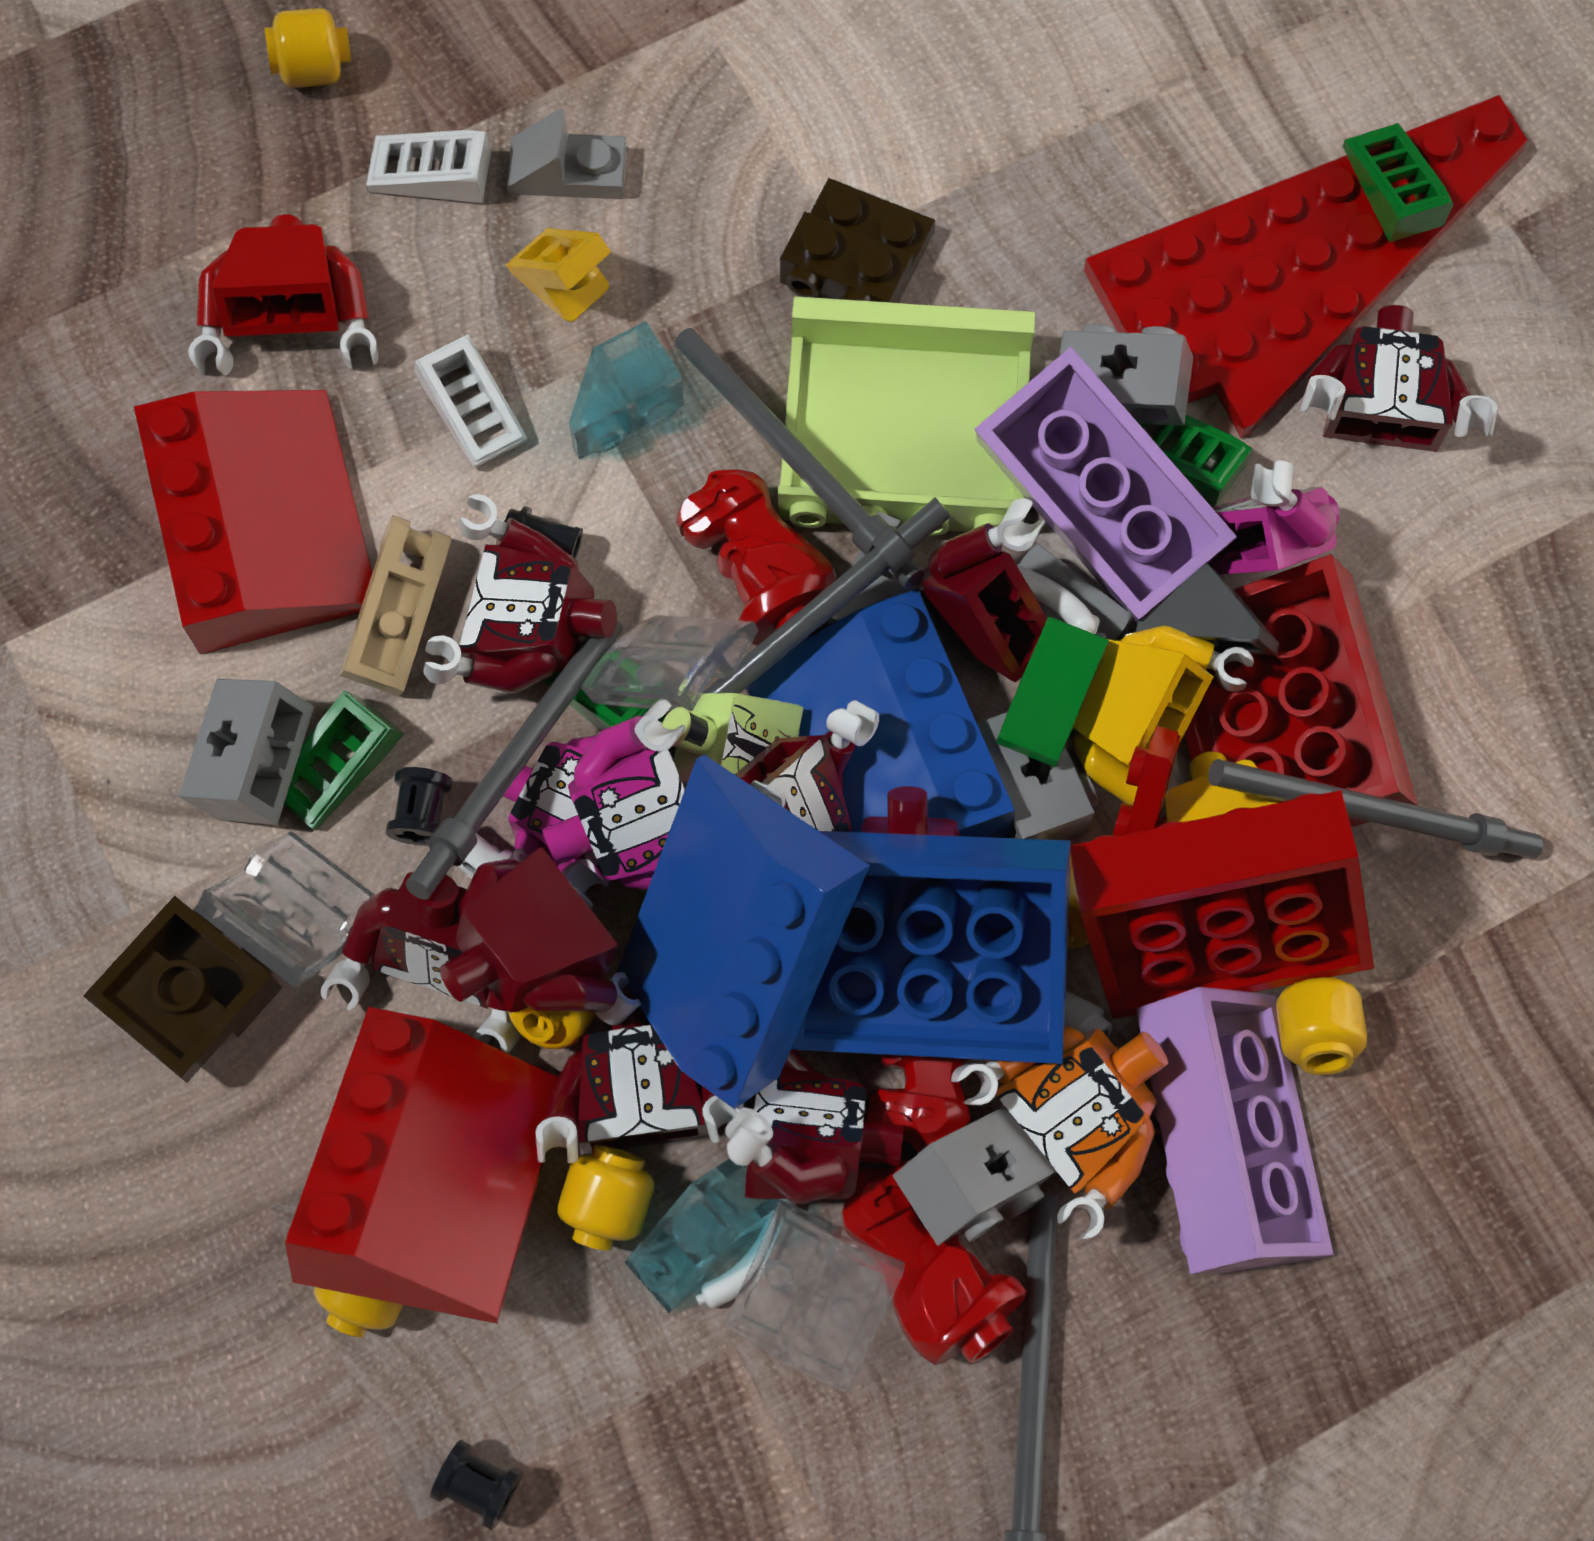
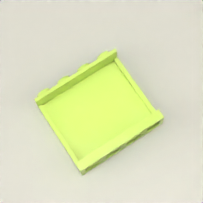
(894, 406)

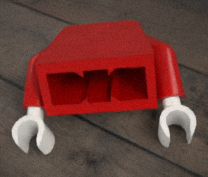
(279, 284)

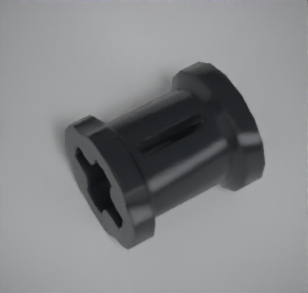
(418, 804)
(476, 1484)

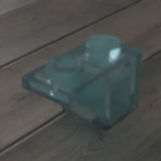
(623, 389)
(699, 1234)

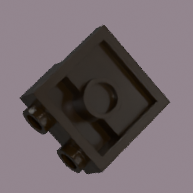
(854, 247)
(183, 989)

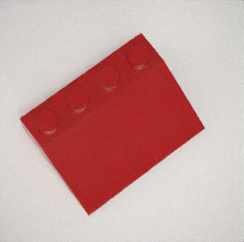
(254, 512)
(1317, 702)
(1225, 902)
(422, 1171)

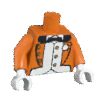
(1082, 1113)

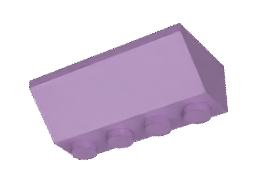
(1103, 485)
(1233, 1133)

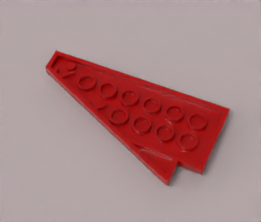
(1291, 266)

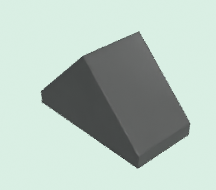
(1212, 611)

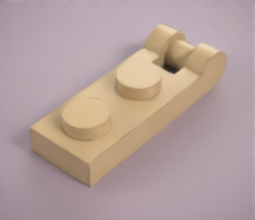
(395, 608)

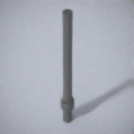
(792, 451)
(891, 549)
(1476, 833)
(456, 835)
(1035, 1373)

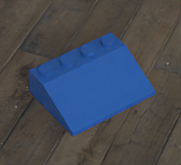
(925, 728)
(737, 932)
(949, 951)

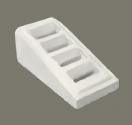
(446, 184)
(449, 359)

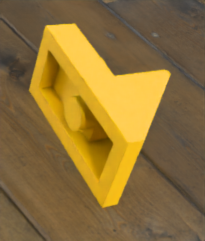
(563, 270)

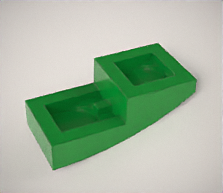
(1052, 691)

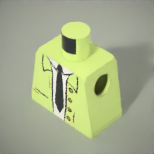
(730, 729)

